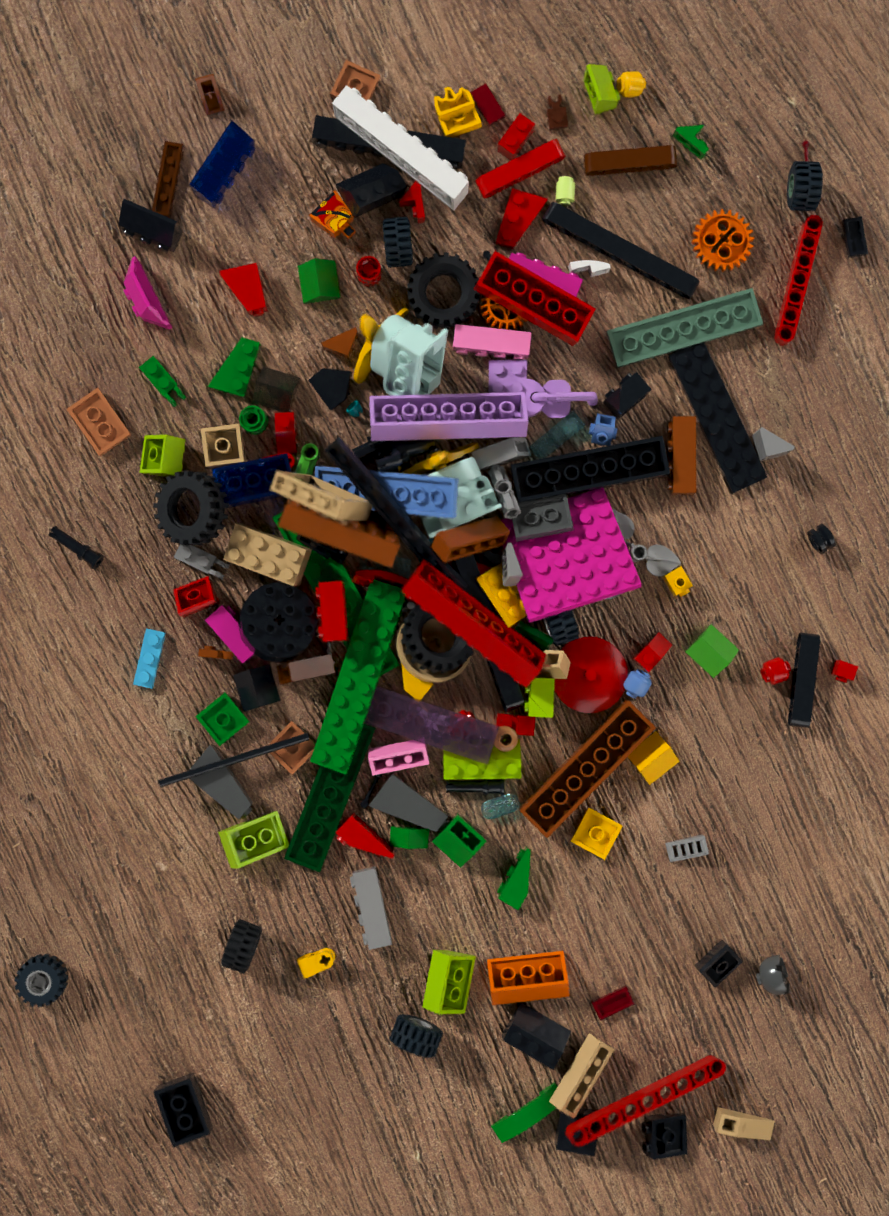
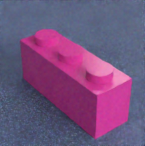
(227, 628)

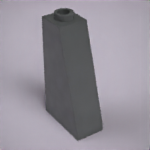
(222, 785)
(406, 803)

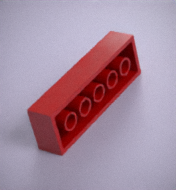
(534, 298)

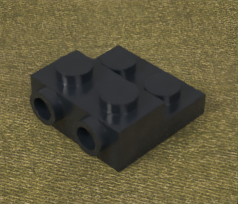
(664, 1135)

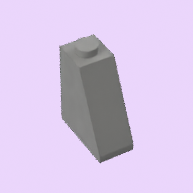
(502, 453)

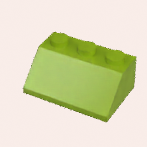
(448, 982)

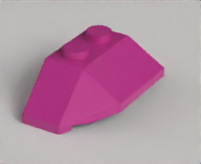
(143, 296)

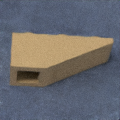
(742, 1125)

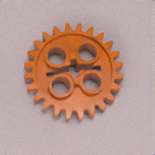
(709, 229)

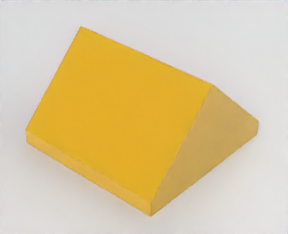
(653, 758)

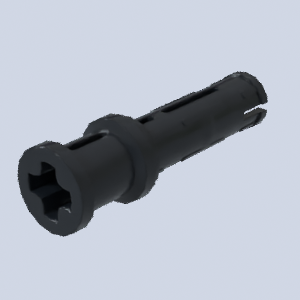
(83, 551)
(486, 786)

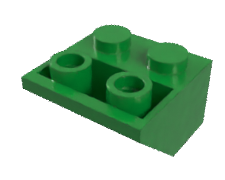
(459, 840)

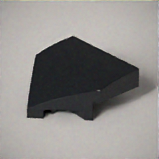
(332, 386)

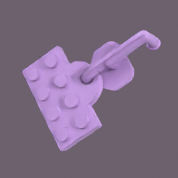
(552, 399)

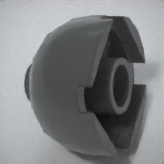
(773, 976)

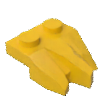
(457, 112)

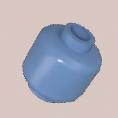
(637, 683)

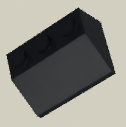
(371, 189)
(149, 226)
(536, 1035)

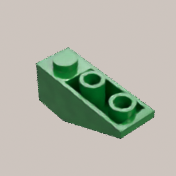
(516, 886)

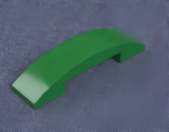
(526, 1116)

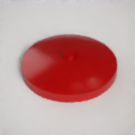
(593, 676)

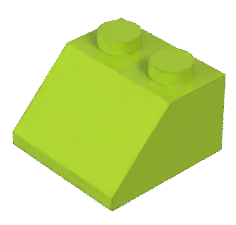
(600, 88)
(162, 455)

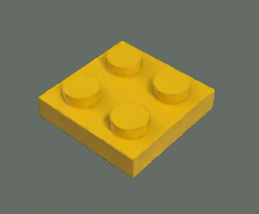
(596, 833)

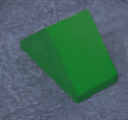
(409, 837)

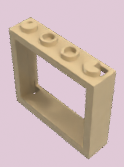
(321, 496)

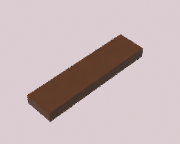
(168, 178)

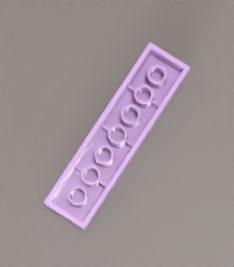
(448, 416)

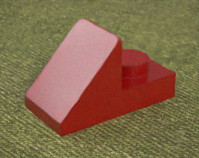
(414, 197)
(521, 724)

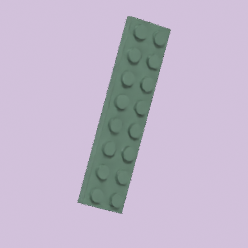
(684, 328)

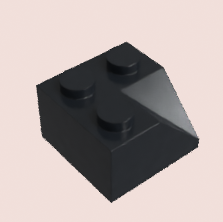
(629, 394)
(564, 1144)

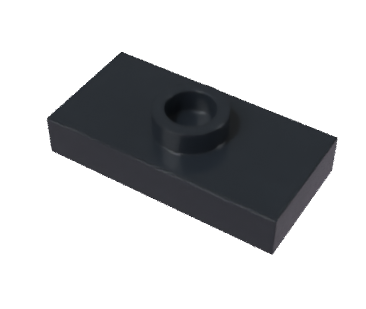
(854, 237)

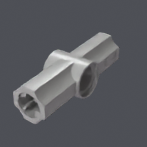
(504, 492)

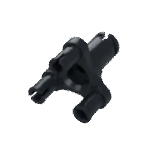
(401, 453)

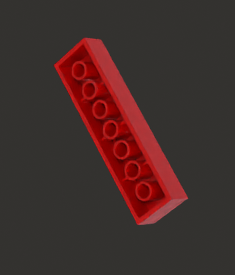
(474, 623)

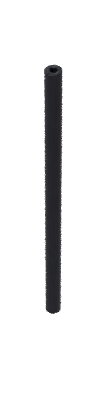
(233, 760)

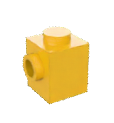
(678, 582)

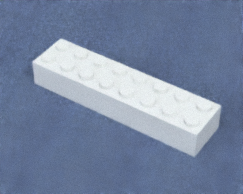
(400, 147)

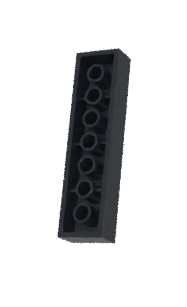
(590, 469)

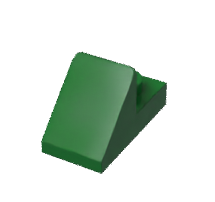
(687, 137)

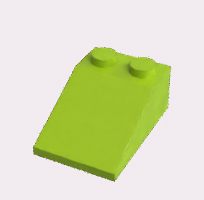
(253, 839)

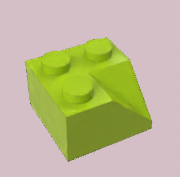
(540, 698)

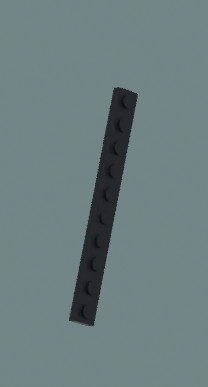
(389, 509)

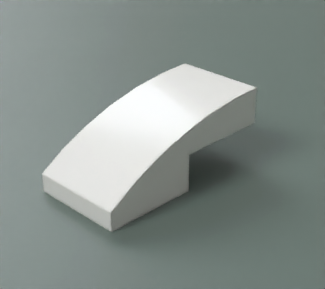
(595, 267)

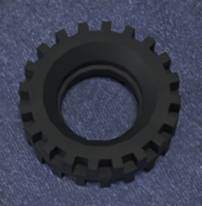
(438, 266)
(211, 508)
(422, 654)

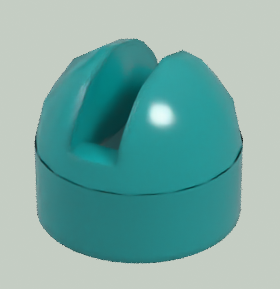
(354, 409)

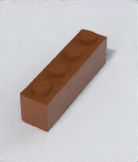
(682, 455)
(470, 539)

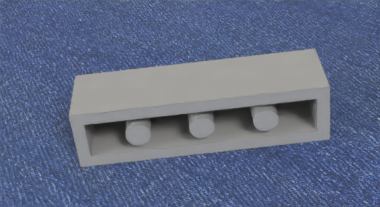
(372, 908)

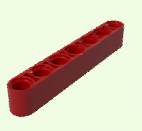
(802, 272)

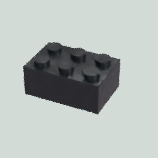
(183, 1109)

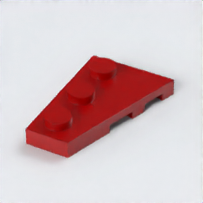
(518, 216)

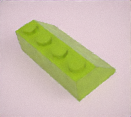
(500, 766)

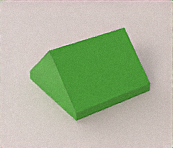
(712, 651)

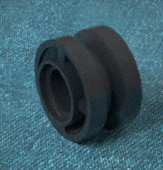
(821, 538)

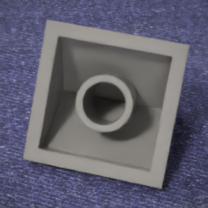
(770, 445)

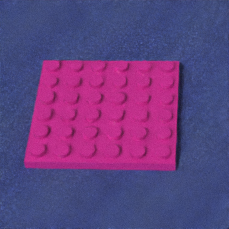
(574, 565)

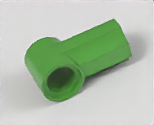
(307, 465)

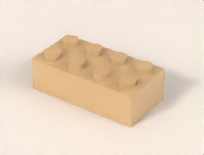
(267, 554)

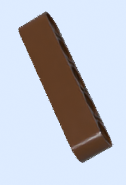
(630, 160)

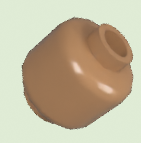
(510, 742)

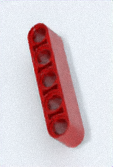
(520, 168)

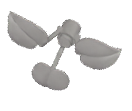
(659, 558)

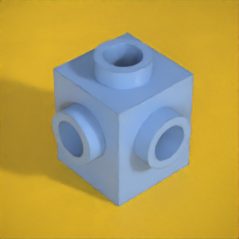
(603, 429)

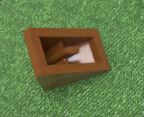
(210, 94)
(342, 343)

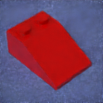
(361, 836)

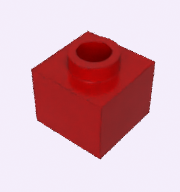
(844, 671)

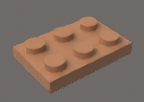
(99, 422)

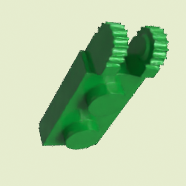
(161, 379)

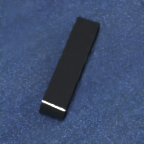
(804, 680)

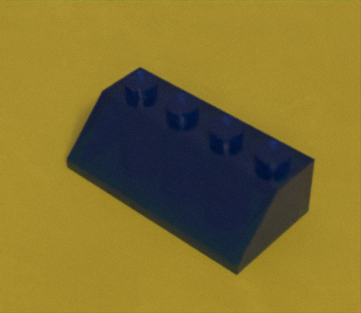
(222, 165)
(250, 480)

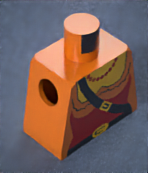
(333, 217)

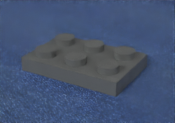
(543, 518)

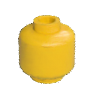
(631, 84)

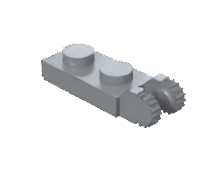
(199, 559)

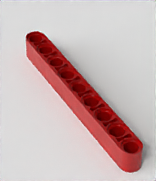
(636, 1099)

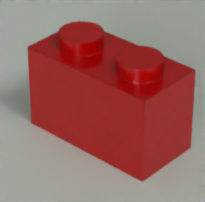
(516, 137)

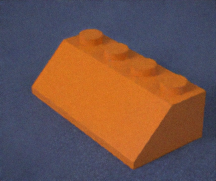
(528, 977)

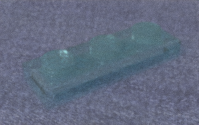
(557, 435)

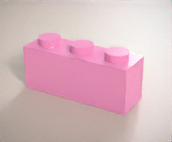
(398, 756)

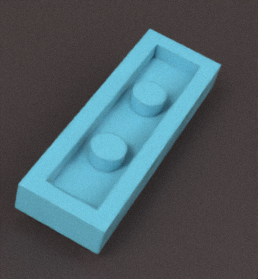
(149, 658)

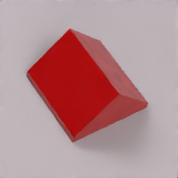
(195, 597)

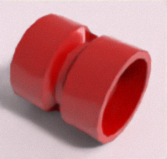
(369, 271)

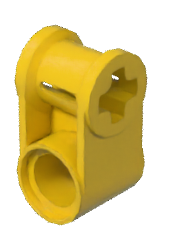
(312, 963)

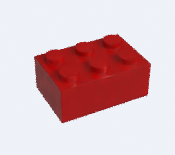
(332, 611)

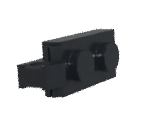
(323, 549)

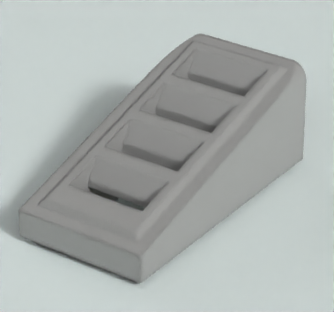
(510, 567)
(704, 849)

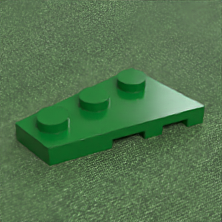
(237, 369)

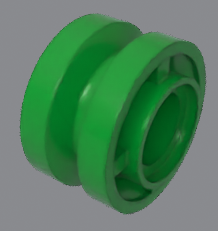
(246, 415)

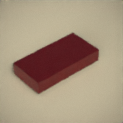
(487, 104)
(613, 1002)

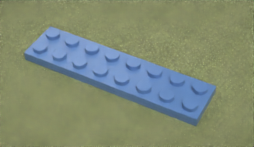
(412, 492)

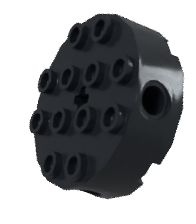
(264, 635)

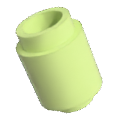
(565, 191)

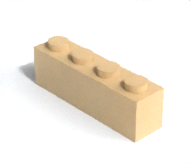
(581, 1075)

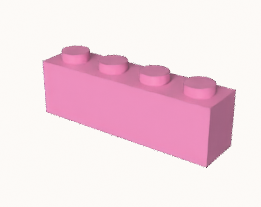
(492, 342)

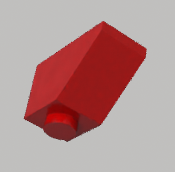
(286, 432)
(652, 652)

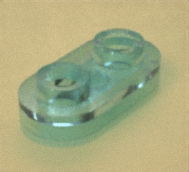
(500, 806)

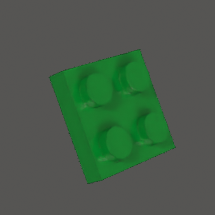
(222, 719)

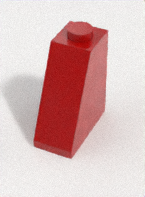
(247, 287)

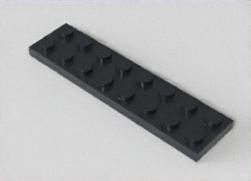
(717, 417)

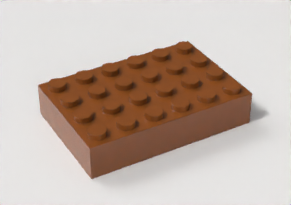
(354, 536)

